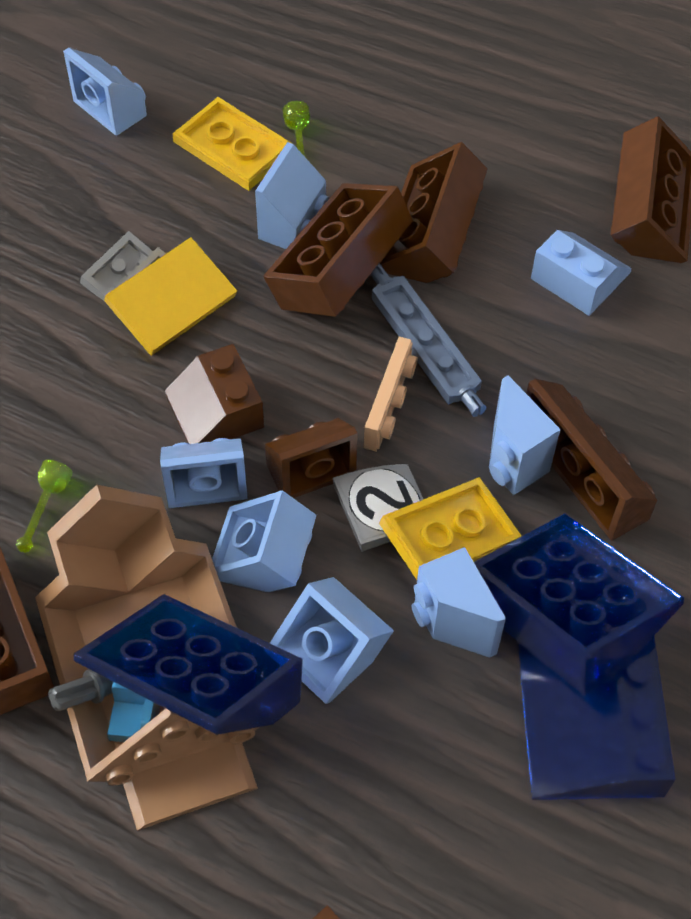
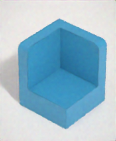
(129, 713)

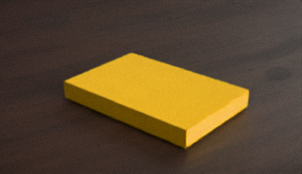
(231, 142)
(170, 296)
(448, 522)

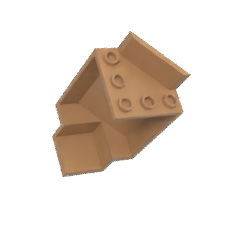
(112, 561)

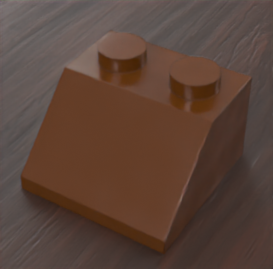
(215, 398)
(312, 456)

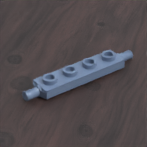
(431, 344)

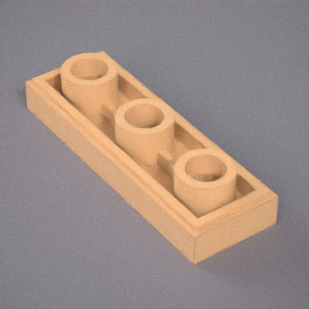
(390, 395)

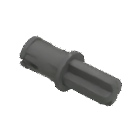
(89, 687)

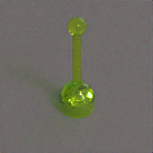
(298, 123)
(52, 478)

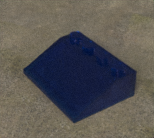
(576, 601)
(197, 667)
(601, 741)

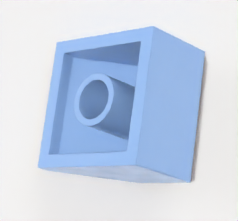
(104, 91)
(288, 197)
(577, 270)
(521, 439)
(203, 472)
(264, 542)
(458, 604)
(332, 636)

